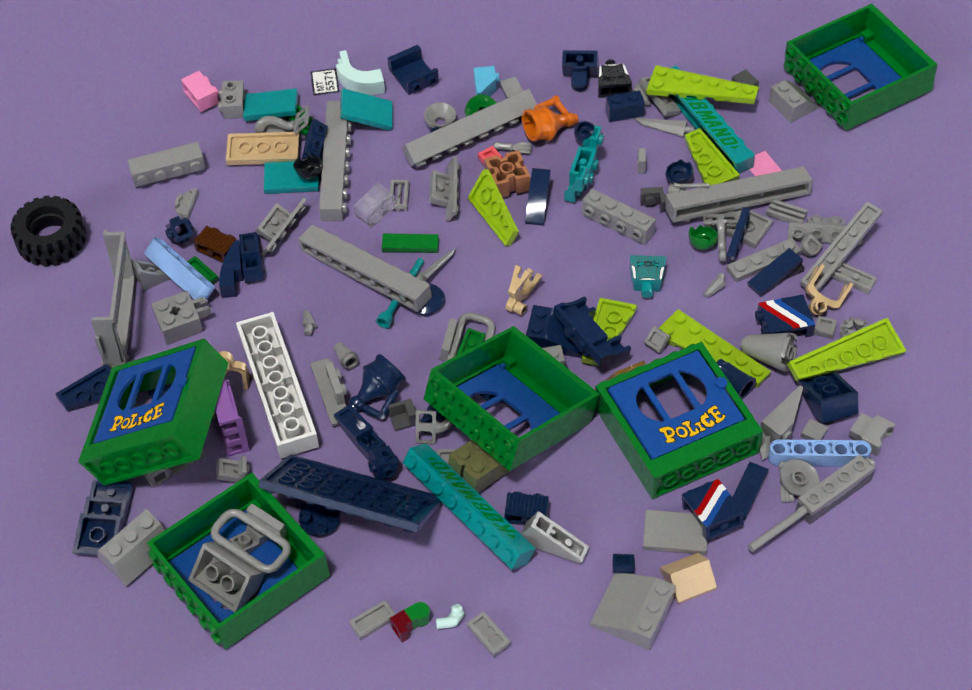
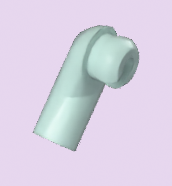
(453, 618)

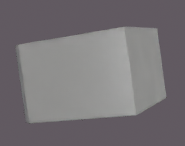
(148, 274)

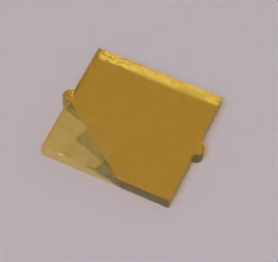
(625, 370)

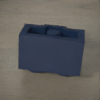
(580, 65)

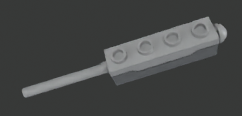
(824, 496)

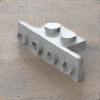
(444, 188)
(275, 222)
(823, 229)
(329, 386)

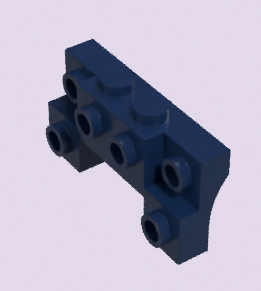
(587, 334)

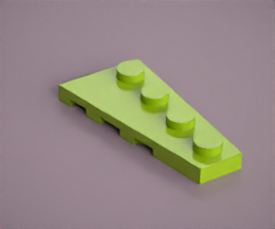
(709, 160)
(492, 207)
(612, 318)

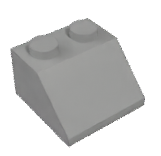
(791, 100)

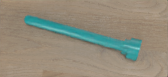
(386, 318)

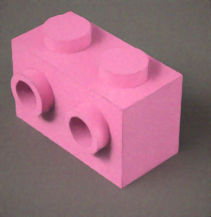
(200, 91)

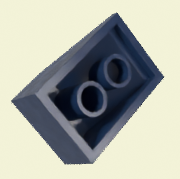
(548, 331)
(829, 397)

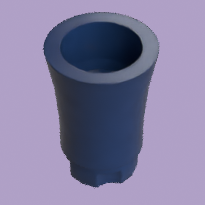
(739, 380)

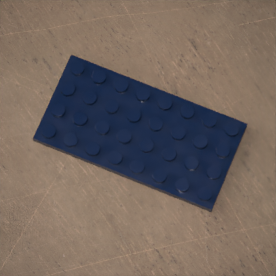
(351, 493)

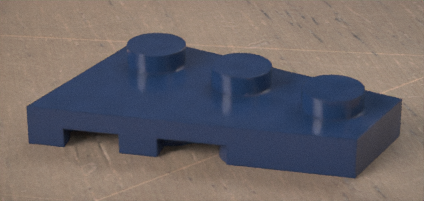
(85, 390)

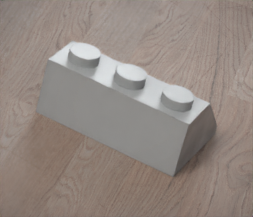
(127, 551)
(225, 576)

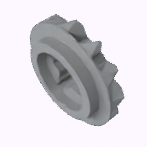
(847, 325)

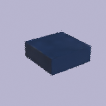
(623, 563)

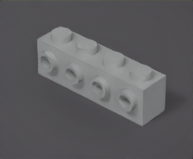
(166, 164)
(618, 216)

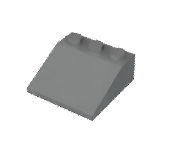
(634, 608)

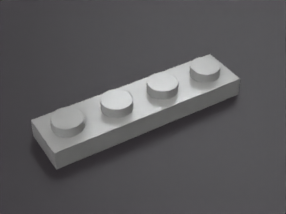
(758, 261)

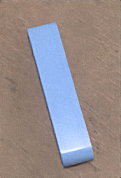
(178, 269)
(828, 448)

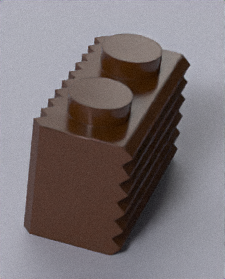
(213, 243)

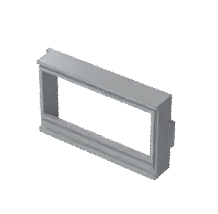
(113, 331)

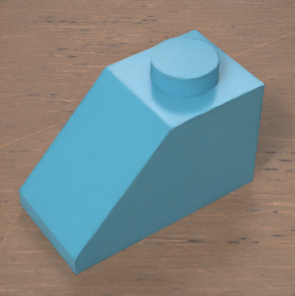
(485, 80)

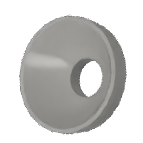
(439, 111)

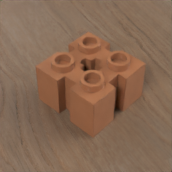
(509, 173)

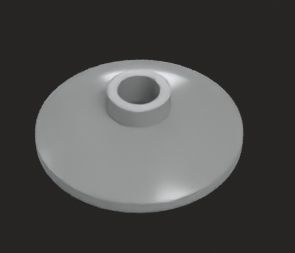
(801, 471)

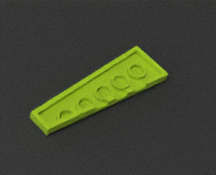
(683, 83)
(688, 331)
(858, 348)

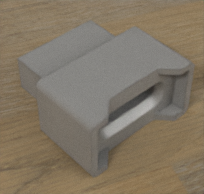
(872, 431)

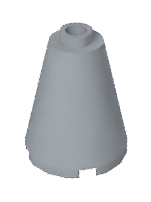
(771, 348)

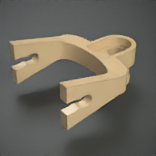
(819, 299)
(514, 302)
(238, 367)

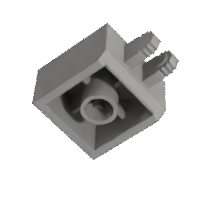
(180, 316)

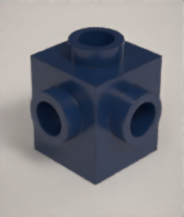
(185, 229)
(383, 462)

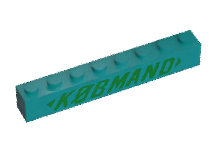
(704, 116)
(469, 506)

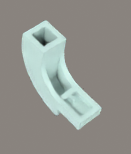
(360, 81)

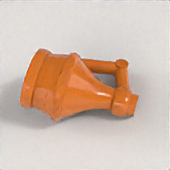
(543, 123)

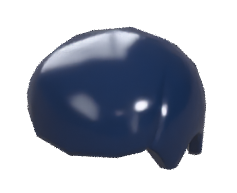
(583, 131)
(679, 172)

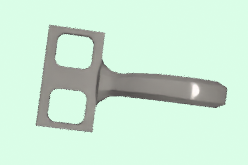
(263, 122)
(721, 223)
(434, 427)

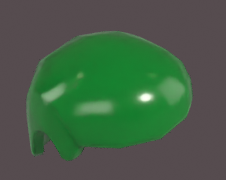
(703, 237)

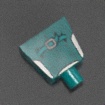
(647, 273)

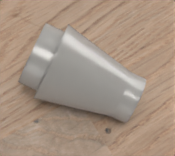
(347, 357)

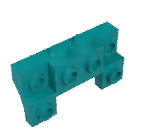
(584, 164)

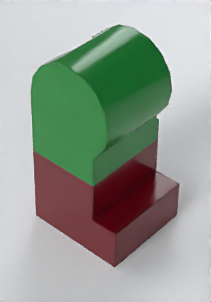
(410, 619)

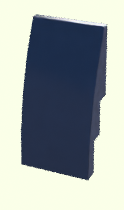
(102, 516)

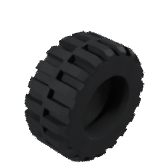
(53, 247)

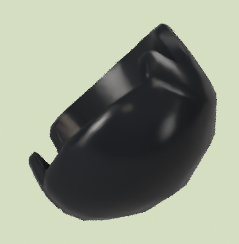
(308, 168)

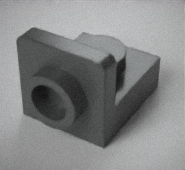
(653, 196)

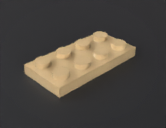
(262, 148)

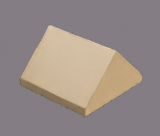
(691, 576)

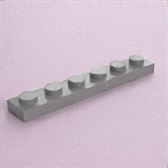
(844, 244)

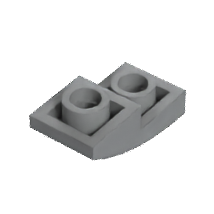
(249, 540)

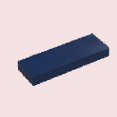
(738, 235)
(775, 272)
(749, 487)

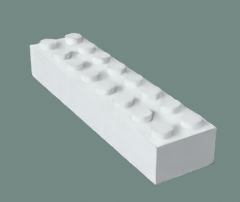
(277, 385)

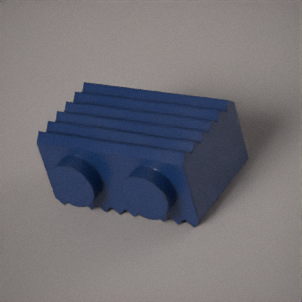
(624, 106)
(522, 507)

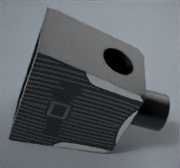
(613, 79)

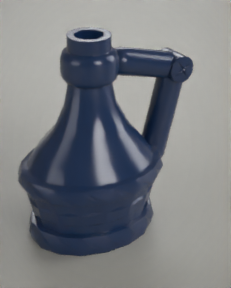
(379, 380)

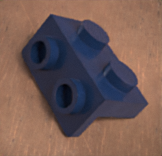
(315, 139)

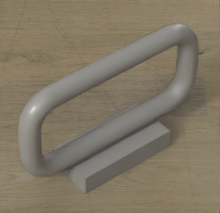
(455, 330)
(264, 524)

